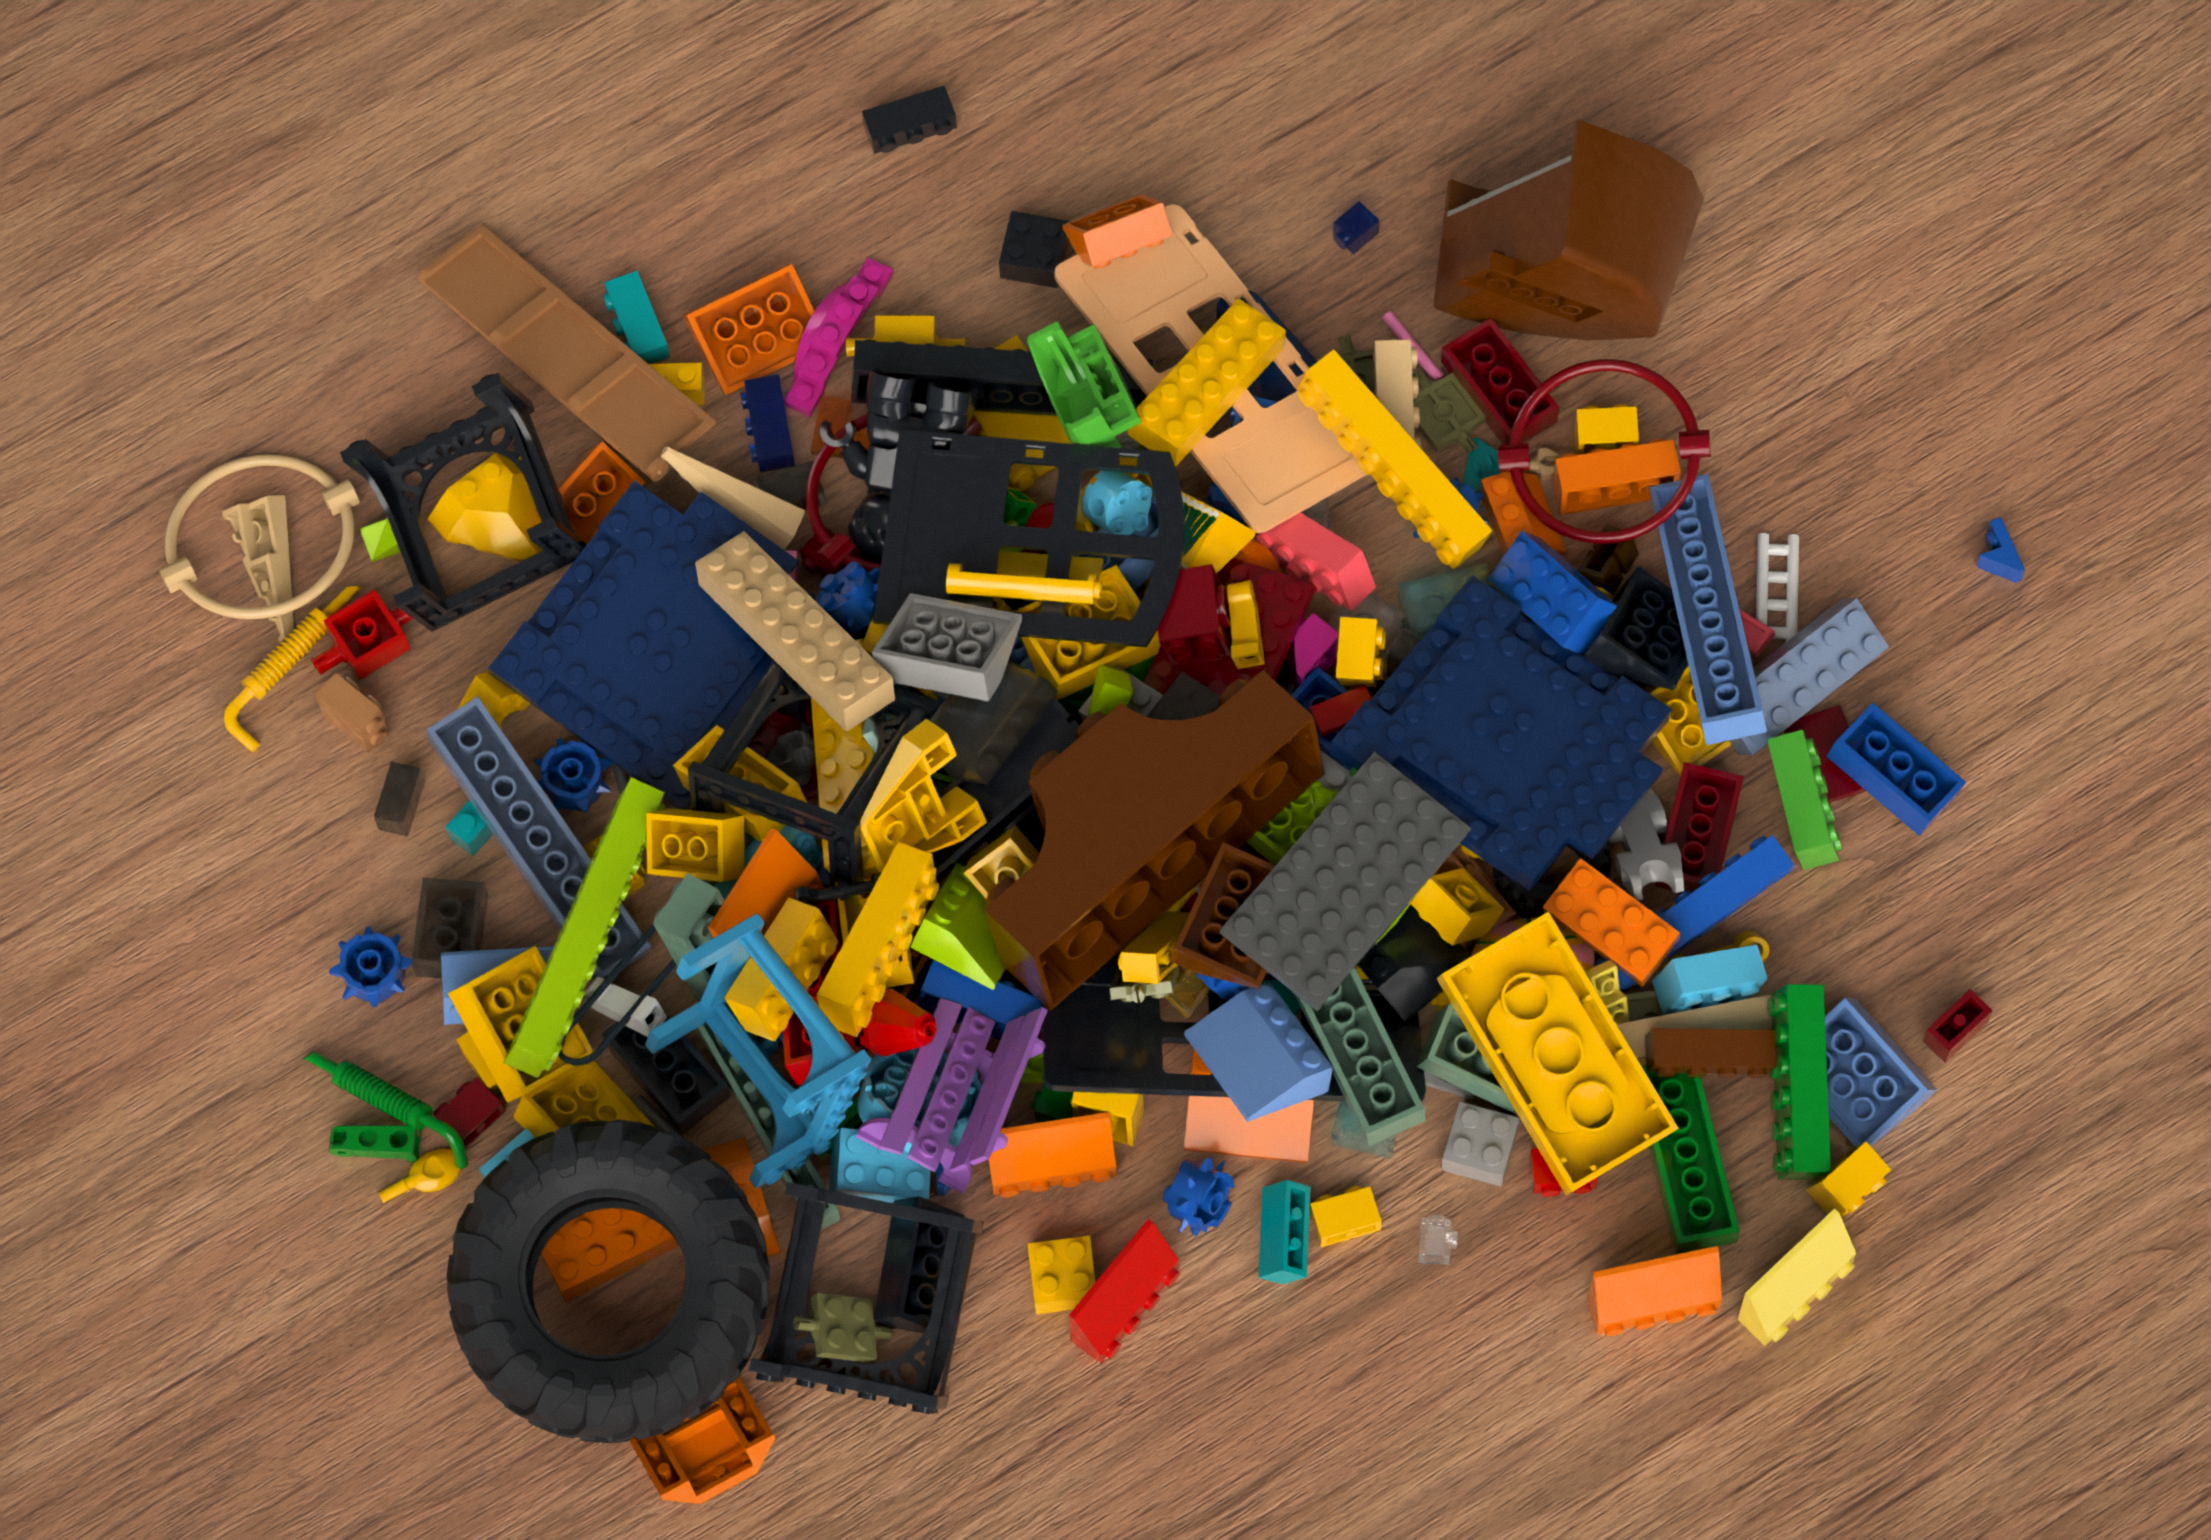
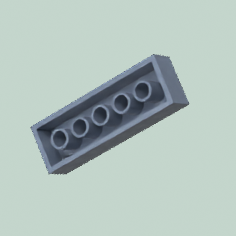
(1812, 667)

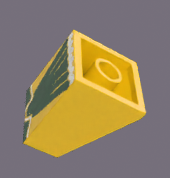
(1210, 535)

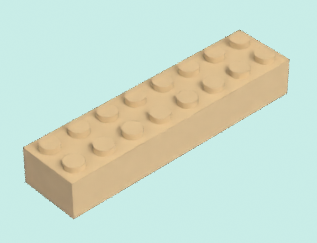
(795, 631)

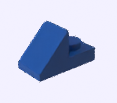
(2003, 557)

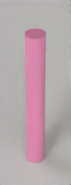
(1422, 358)

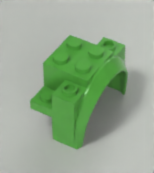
(1083, 385)

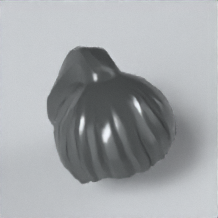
(794, 755)

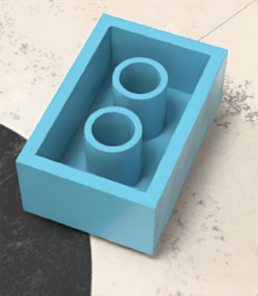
(1709, 979)
(874, 1173)

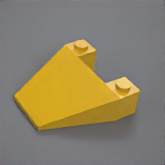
(907, 804)

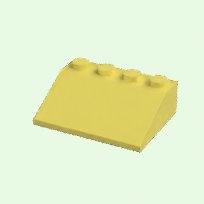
(1798, 1280)

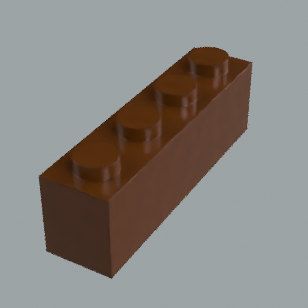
(1710, 1051)

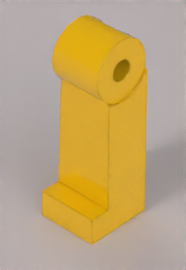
(1244, 625)

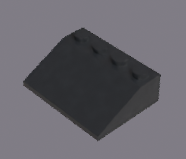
(1641, 635)

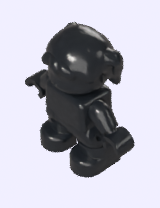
(887, 413)

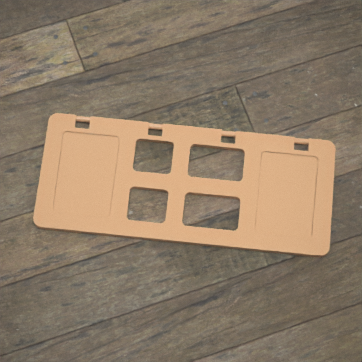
(1278, 454)

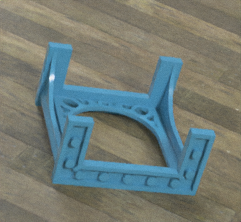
(834, 1065)

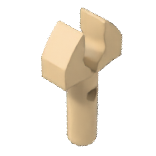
(1537, 465)

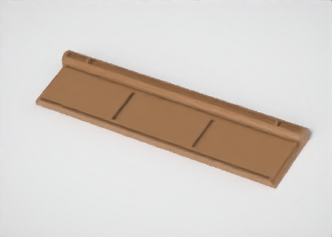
(565, 350)

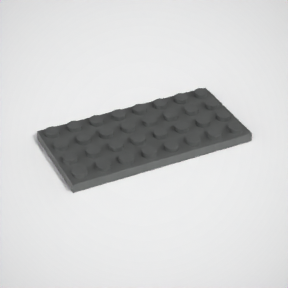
(1345, 881)

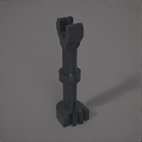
(842, 890)

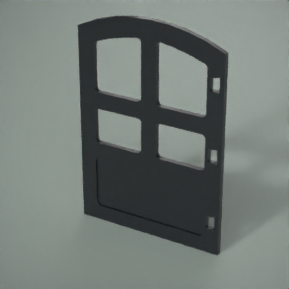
(953, 511)

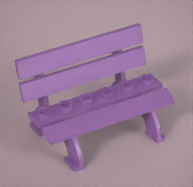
(999, 1081)

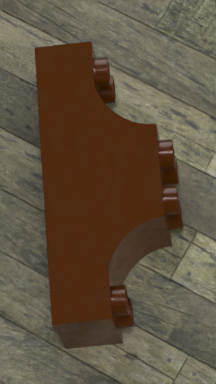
(1138, 822)

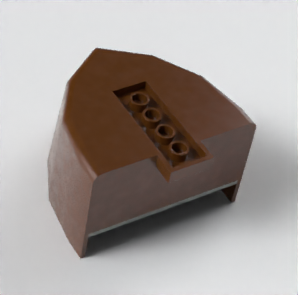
(1572, 246)

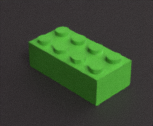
(1803, 799)

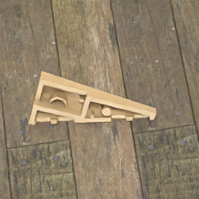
(757, 508)
(264, 540)

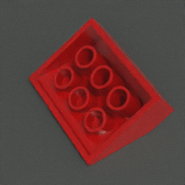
(1123, 1293)

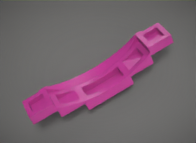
(827, 334)

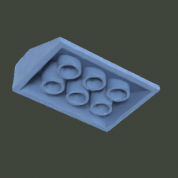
(1260, 1053)
(1868, 1076)

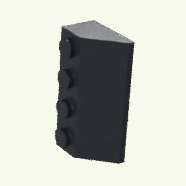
(911, 1268)

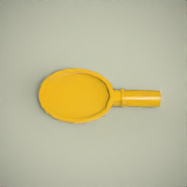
(428, 1174)

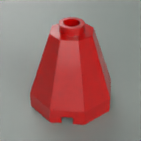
(897, 1026)

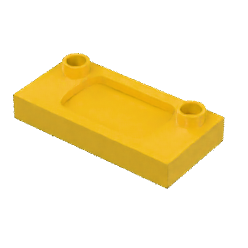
(1557, 1053)

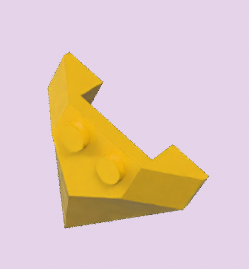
(489, 510)

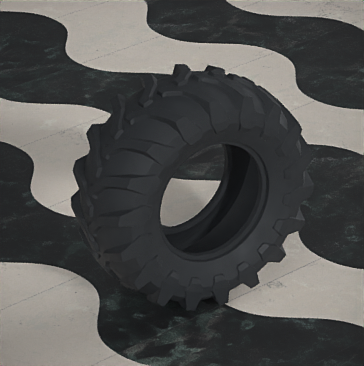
(584, 1171)

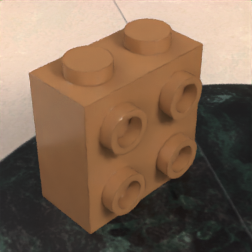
(352, 711)

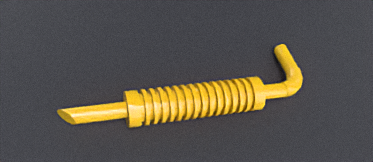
(279, 662)

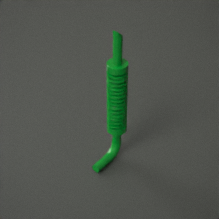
(389, 1100)

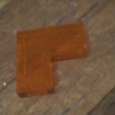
(837, 413)

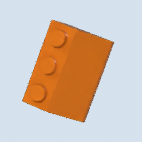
(1118, 230)
(595, 488)
(1511, 516)

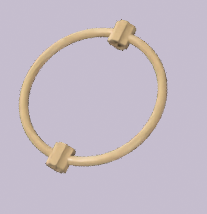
(180, 574)

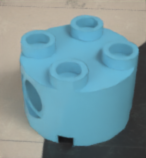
(1117, 503)

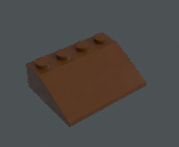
(1225, 889)

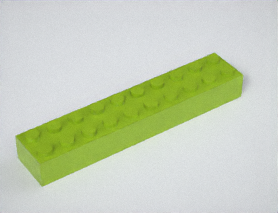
(584, 931)

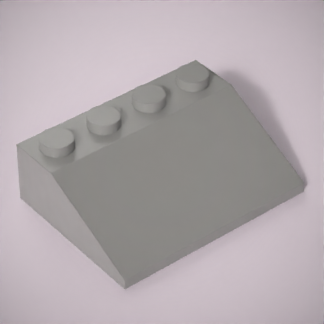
(948, 646)

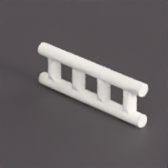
(1790, 578)

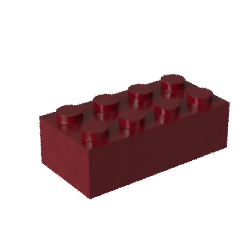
(1497, 380)
(1702, 821)

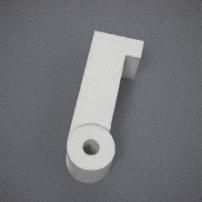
(617, 1002)

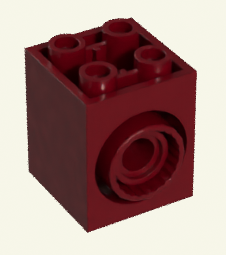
(1197, 618)

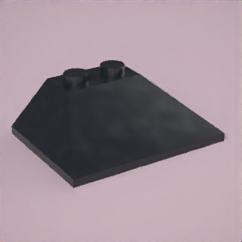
(1409, 962)

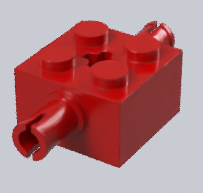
(361, 652)

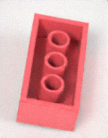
(1320, 558)

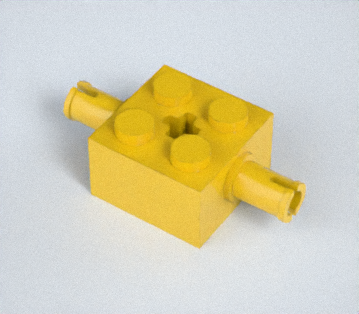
(905, 329)

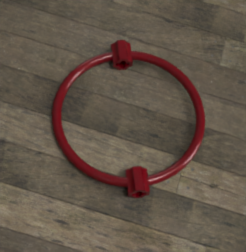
(1692, 445)
(839, 548)

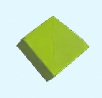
(380, 540)

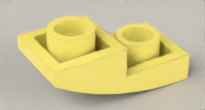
(1606, 983)

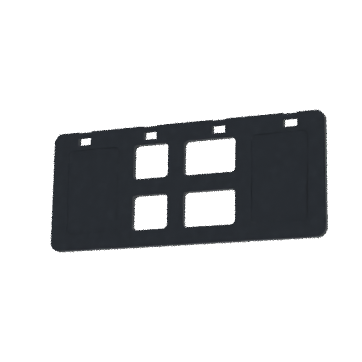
(1118, 1044)

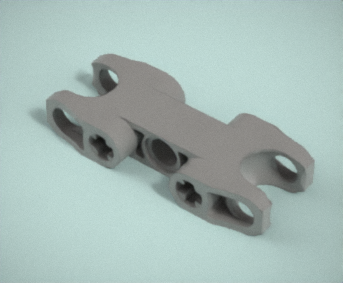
(1644, 855)

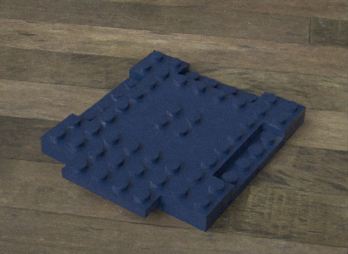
(634, 645)
(1511, 735)

